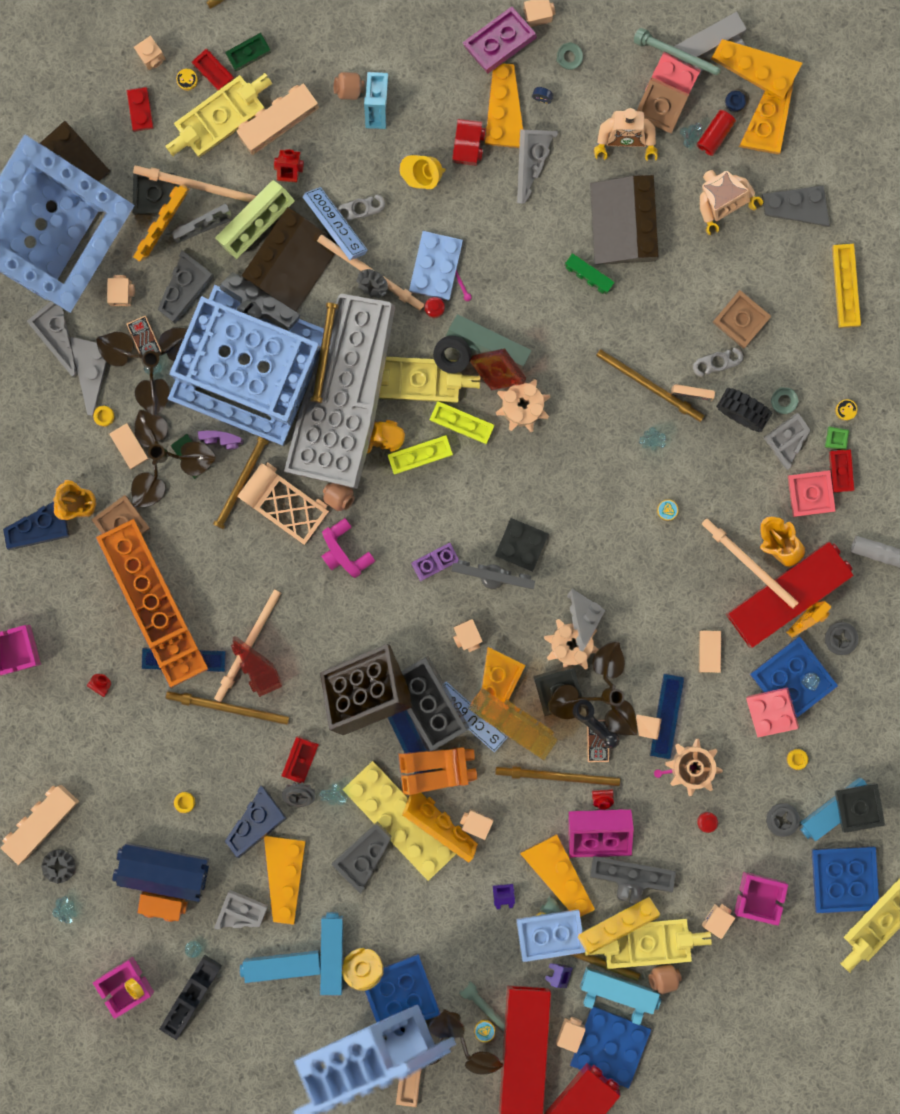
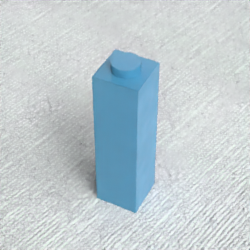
(825, 817)
(331, 954)
(281, 966)

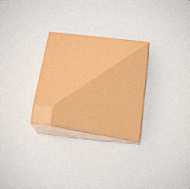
(648, 726)

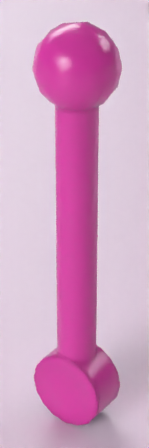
(467, 297)
(658, 773)

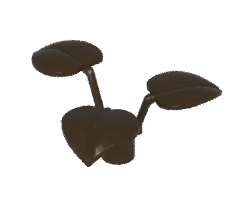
(116, 349)
(194, 460)
(610, 663)
(449, 1025)

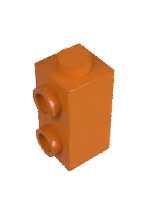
(161, 906)

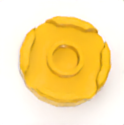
(362, 969)

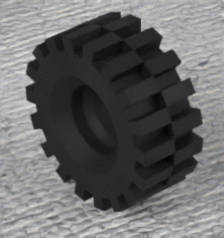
(744, 409)

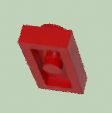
(140, 109)
(841, 471)

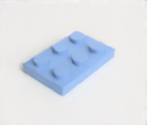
(435, 265)
(550, 935)

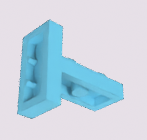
(376, 100)

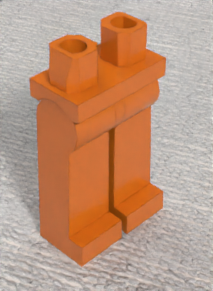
(452, 773)

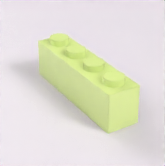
(254, 219)

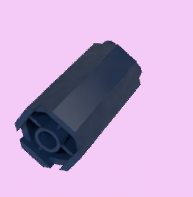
(161, 871)

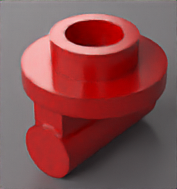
(99, 684)
(603, 799)

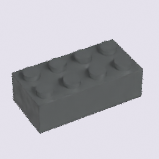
(432, 705)

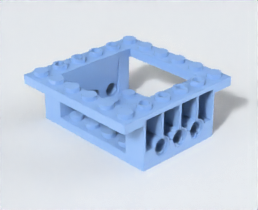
(26, 185)
(275, 393)
(368, 1060)

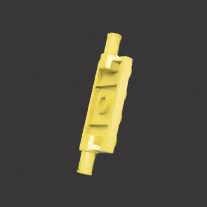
(219, 116)
(422, 381)
(874, 928)
(654, 945)

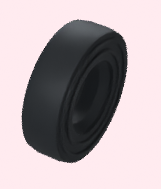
(452, 342)

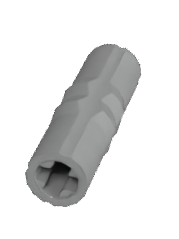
(876, 551)

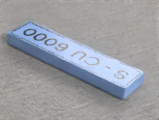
(335, 223)
(484, 731)

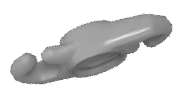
(370, 210)
(728, 363)

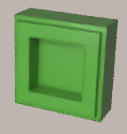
(837, 438)

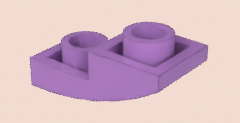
(226, 439)
(435, 561)

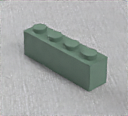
(484, 340)

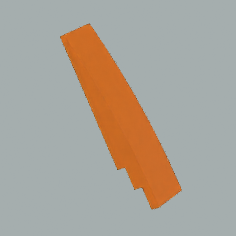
(152, 603)

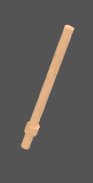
(155, 175)
(404, 295)
(720, 536)
(228, 681)

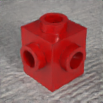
(288, 165)

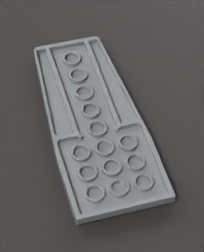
(336, 434)

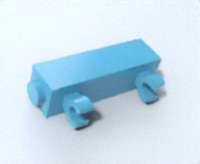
(620, 991)

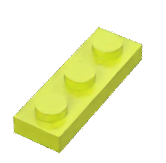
(461, 422)
(420, 455)

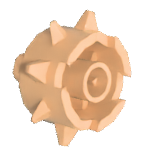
(518, 415)
(561, 651)
(702, 776)

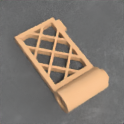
(260, 487)

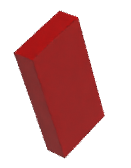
(212, 69)

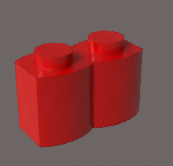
(467, 142)

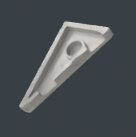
(532, 153)
(52, 329)
(90, 371)
(585, 617)

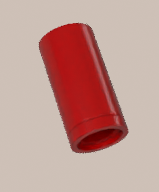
(716, 132)

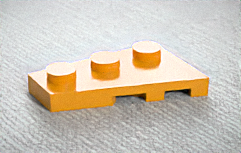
(811, 616)
(501, 674)

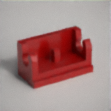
(299, 759)

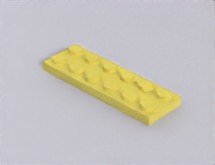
(385, 803)

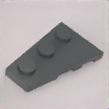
(801, 205)
(203, 223)
(186, 284)
(362, 856)

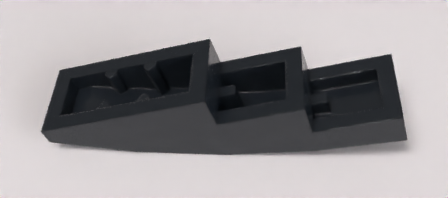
(190, 997)

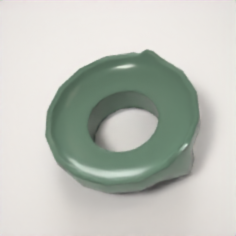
(575, 49)
(793, 400)

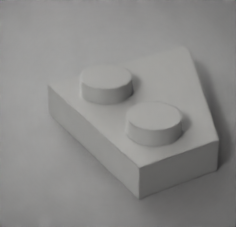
(787, 439)
(240, 912)

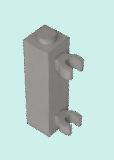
(707, 40)

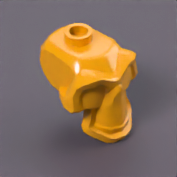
(386, 436)
(73, 501)
(781, 541)

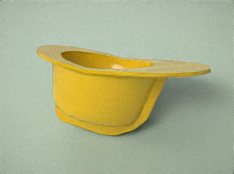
(421, 171)

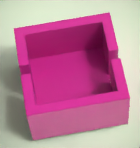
(18, 650)
(760, 897)
(114, 982)

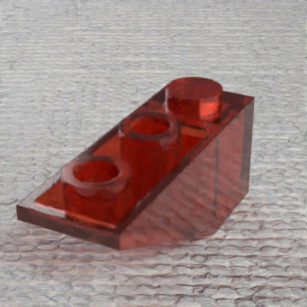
(260, 670)

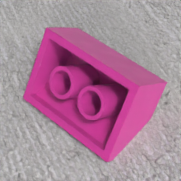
(600, 833)

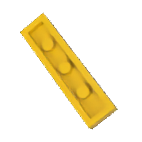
(846, 285)
(618, 925)

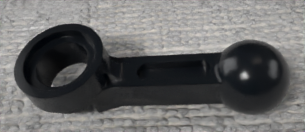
(610, 739)

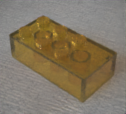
(517, 726)

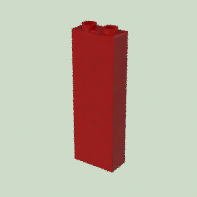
(805, 582)
(524, 1050)
(586, 1094)

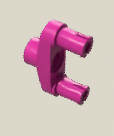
(336, 556)

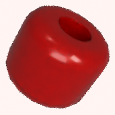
(434, 307)
(707, 822)

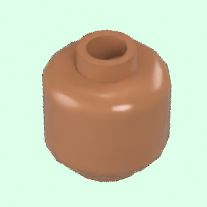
(348, 86)
(338, 496)
(664, 979)

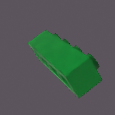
(589, 273)

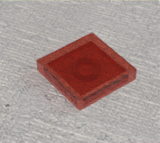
(498, 369)

